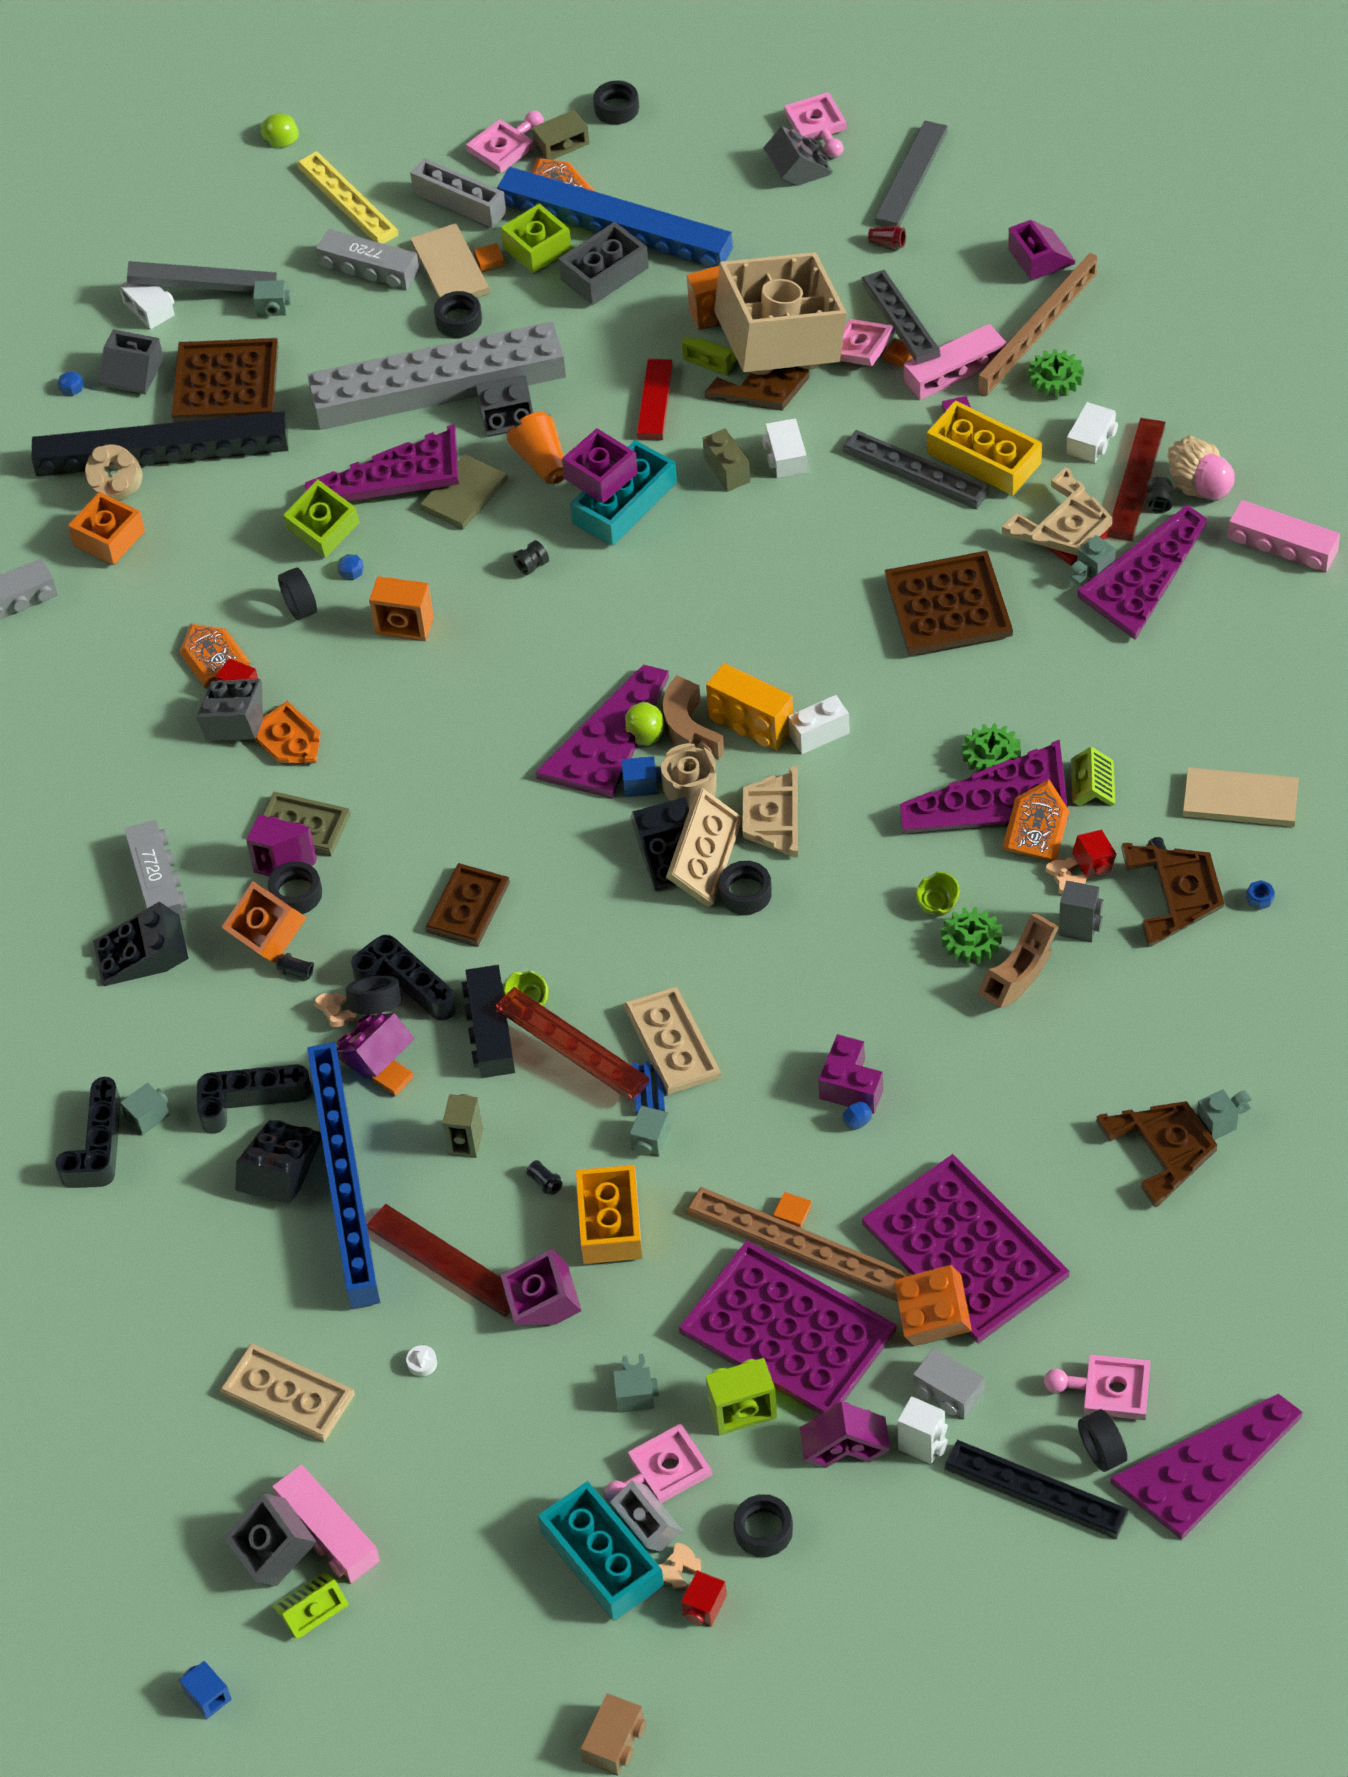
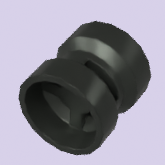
(1159, 495)
(529, 558)

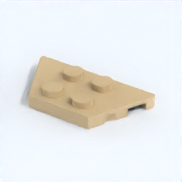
(772, 812)

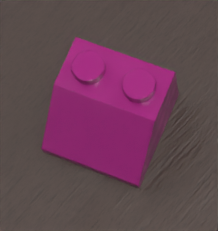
(541, 1291)

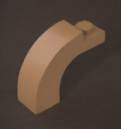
(678, 705)
(1014, 976)

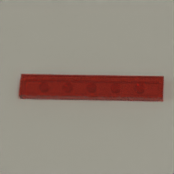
(1135, 479)
(572, 1044)
(440, 1258)

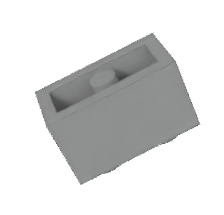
(948, 1384)
(646, 1516)

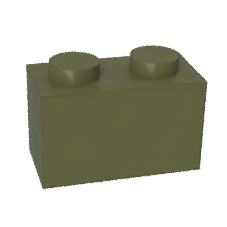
(560, 135)
(726, 459)
(462, 1125)

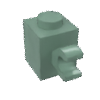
(1092, 559)
(1221, 1113)
(635, 1386)

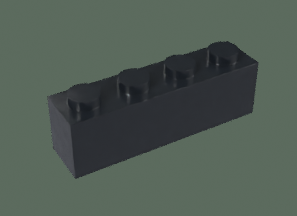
(489, 1027)

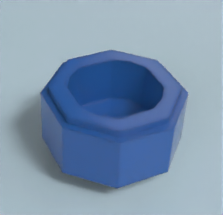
(70, 383)
(350, 566)
(1260, 894)
(857, 1115)

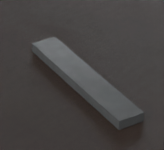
(911, 174)
(195, 276)
(901, 317)
(916, 469)

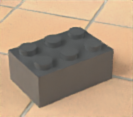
(603, 263)

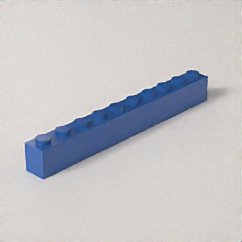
(597, 211)
(343, 1176)

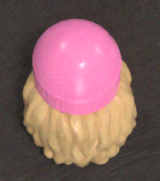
(1200, 469)

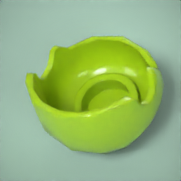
(279, 130)
(645, 723)
(938, 894)
(530, 984)

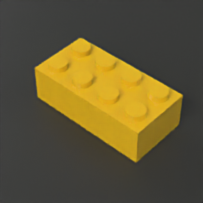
(984, 448)

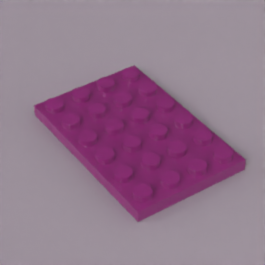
(959, 1223)
(804, 1330)

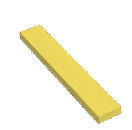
(347, 198)

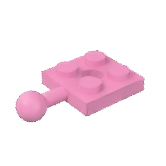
(828, 122)
(503, 134)
(864, 341)
(1101, 1373)
(661, 1481)

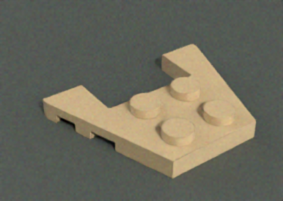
(1069, 524)

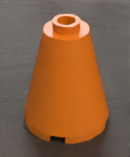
(539, 446)

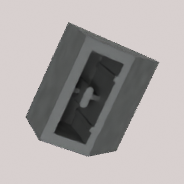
(797, 157)
(130, 361)
(503, 404)
(231, 710)

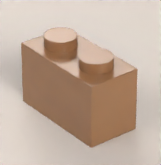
(612, 1734)

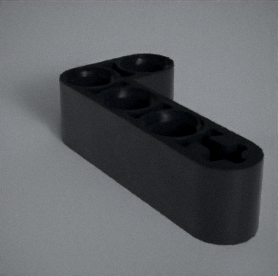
(376, 961)
(287, 1084)
(98, 1131)

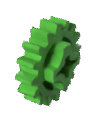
(1055, 373)
(978, 747)
(971, 935)

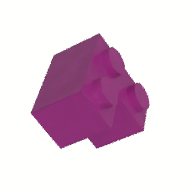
(845, 1078)
(844, 1432)

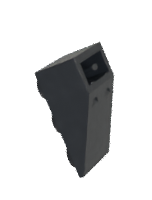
(657, 835)
(141, 946)
(277, 1161)

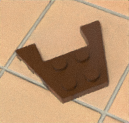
(764, 391)
(1186, 883)
(1173, 1137)

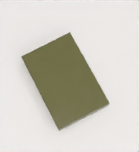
(463, 501)
(324, 819)

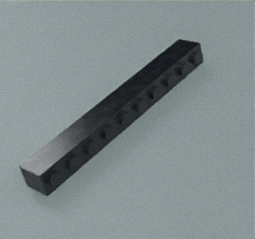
(165, 442)

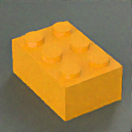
(749, 706)
(608, 1214)

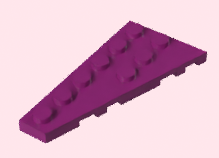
(400, 469)
(1138, 579)
(594, 752)
(985, 796)
(1196, 1474)

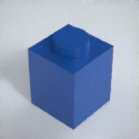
(640, 776)
(205, 1689)

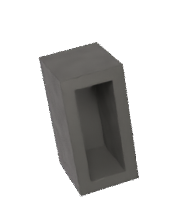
(1080, 911)

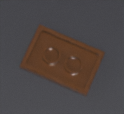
(468, 904)

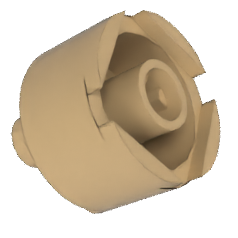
(107, 459)
(688, 770)

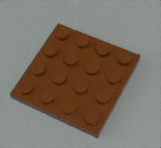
(225, 378)
(948, 603)

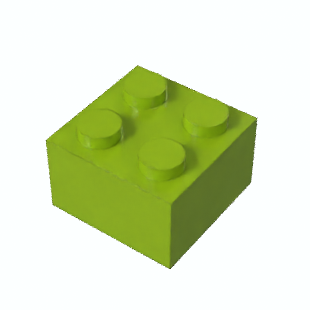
(536, 238)
(321, 518)
(741, 1396)

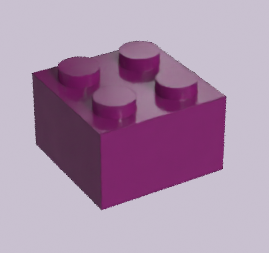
(599, 465)

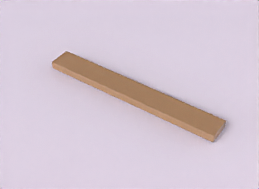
(1037, 324)
(796, 1242)

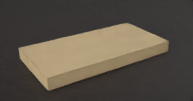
(449, 262)
(1240, 797)
(704, 847)
(672, 1040)
(287, 1392)

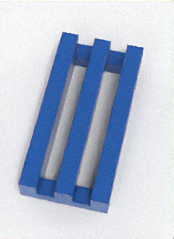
(647, 1068)

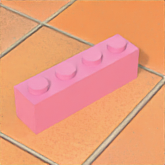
(957, 362)
(1283, 536)
(335, 1532)

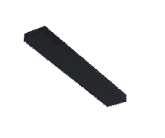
(1036, 1489)

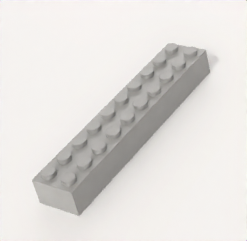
(434, 375)

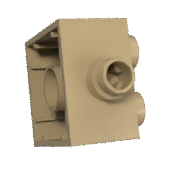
(780, 312)

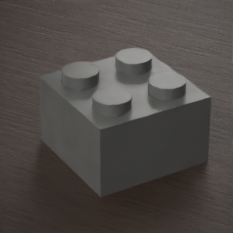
(270, 1539)

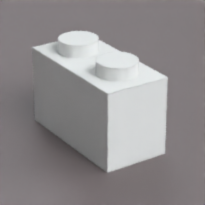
(148, 303)
(1091, 432)
(785, 447)
(818, 724)
(922, 1431)

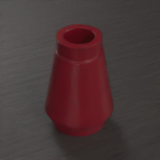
(888, 236)

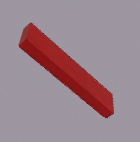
(655, 399)

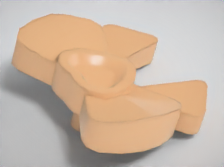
(1061, 871)
(331, 1008)
(674, 1565)

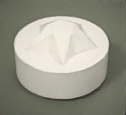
(421, 1360)

